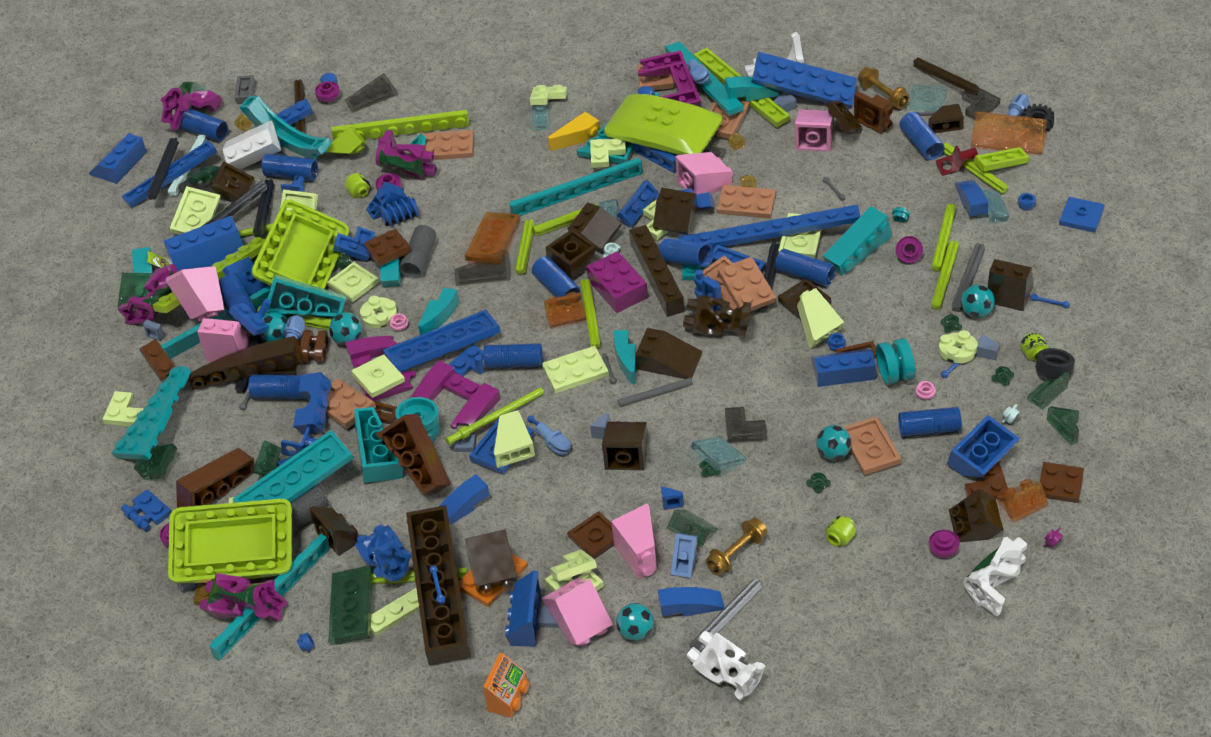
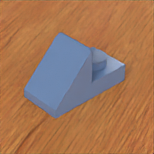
(684, 555)

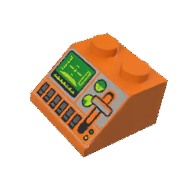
(505, 687)

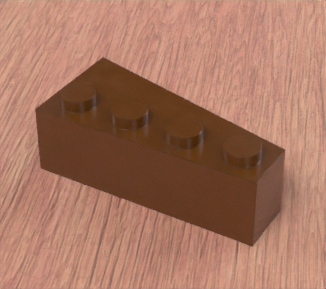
(416, 453)
(209, 481)

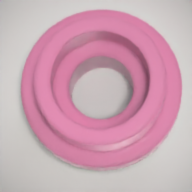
(398, 322)
(925, 390)

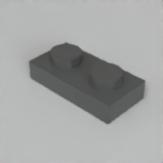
(244, 88)

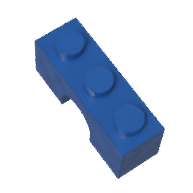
(316, 389)

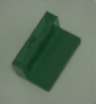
(1048, 391)
(689, 523)

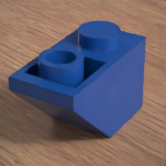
(385, 195)

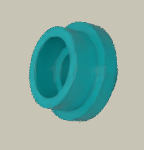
(900, 214)

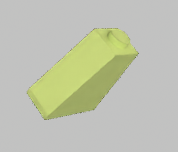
(817, 317)
(512, 440)

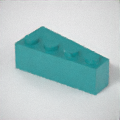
(859, 240)
(303, 299)
(375, 458)

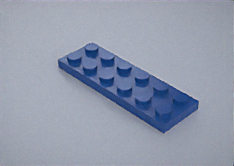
(803, 79)
(442, 340)

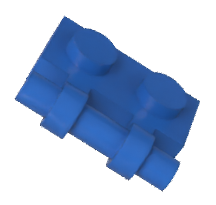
(707, 287)
(150, 506)

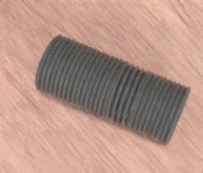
(421, 241)
(301, 505)

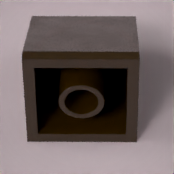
(1010, 284)
(625, 445)
(491, 560)

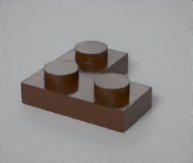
(992, 483)

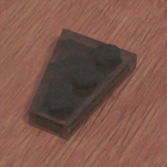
(371, 94)
(483, 272)

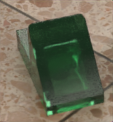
(1064, 422)

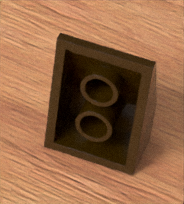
(666, 355)

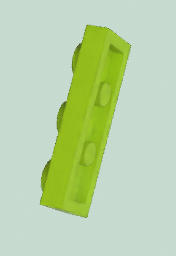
(1001, 159)

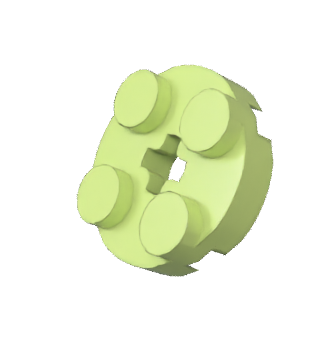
(376, 304)
(949, 347)

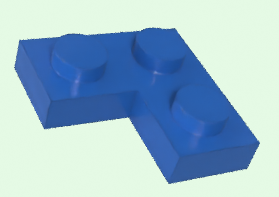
(354, 246)

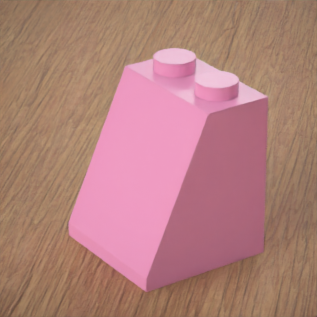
(813, 130)
(702, 172)
(197, 292)
(222, 338)
(635, 540)
(578, 611)

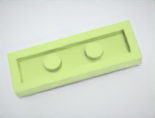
(394, 612)

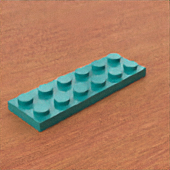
(300, 471)

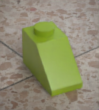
(348, 142)

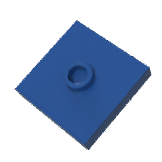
(1081, 214)
(244, 269)

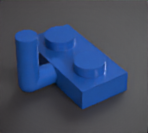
(249, 319)
(469, 360)

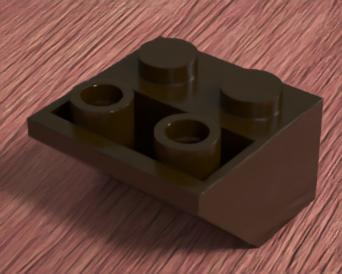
(976, 517)

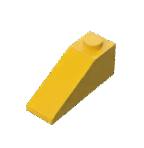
(575, 132)

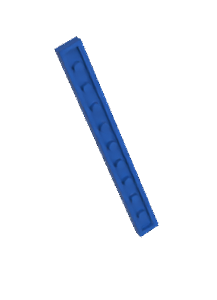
(777, 227)

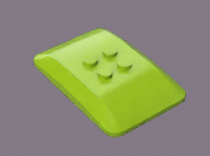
(663, 124)
(299, 246)
(230, 539)

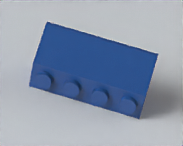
(204, 245)

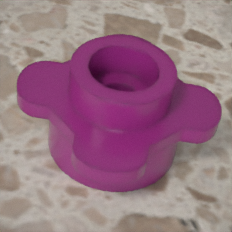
(1053, 537)

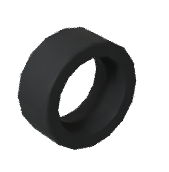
(1054, 362)

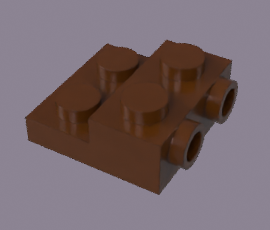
(873, 112)

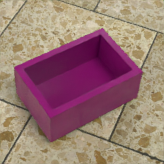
(617, 282)

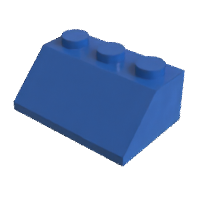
(120, 159)
(844, 367)
(982, 448)
(524, 611)

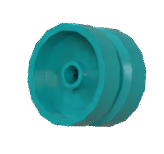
(895, 361)
(427, 412)

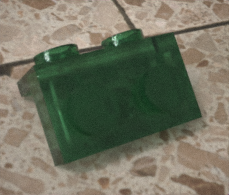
(267, 459)
(158, 463)

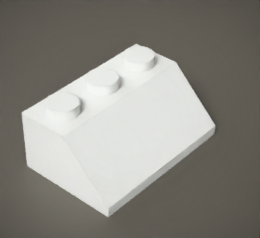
(251, 146)

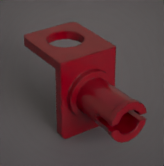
(956, 159)

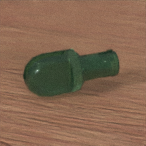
(205, 174)

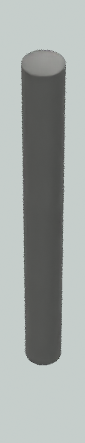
(655, 392)

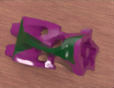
(182, 97)
(414, 163)
(157, 288)
(228, 601)

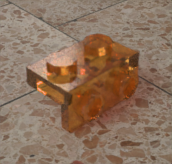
(564, 309)
(1023, 499)

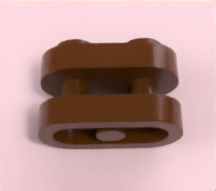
(307, 342)

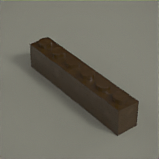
(656, 271)

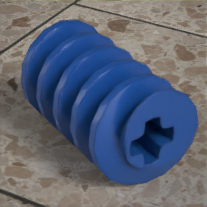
(398, 210)

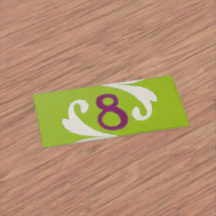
(158, 260)

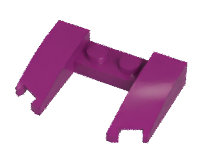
(673, 65)
(364, 349)
(479, 397)

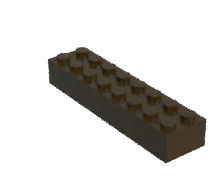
(444, 623)

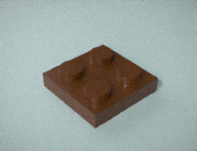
(387, 247)
(1061, 482)

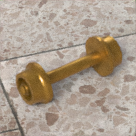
(869, 77)
(719, 561)

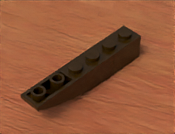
(248, 362)

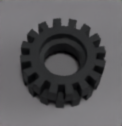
(1040, 112)

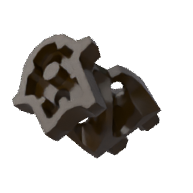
(706, 315)

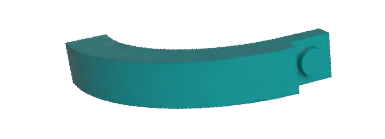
(288, 136)

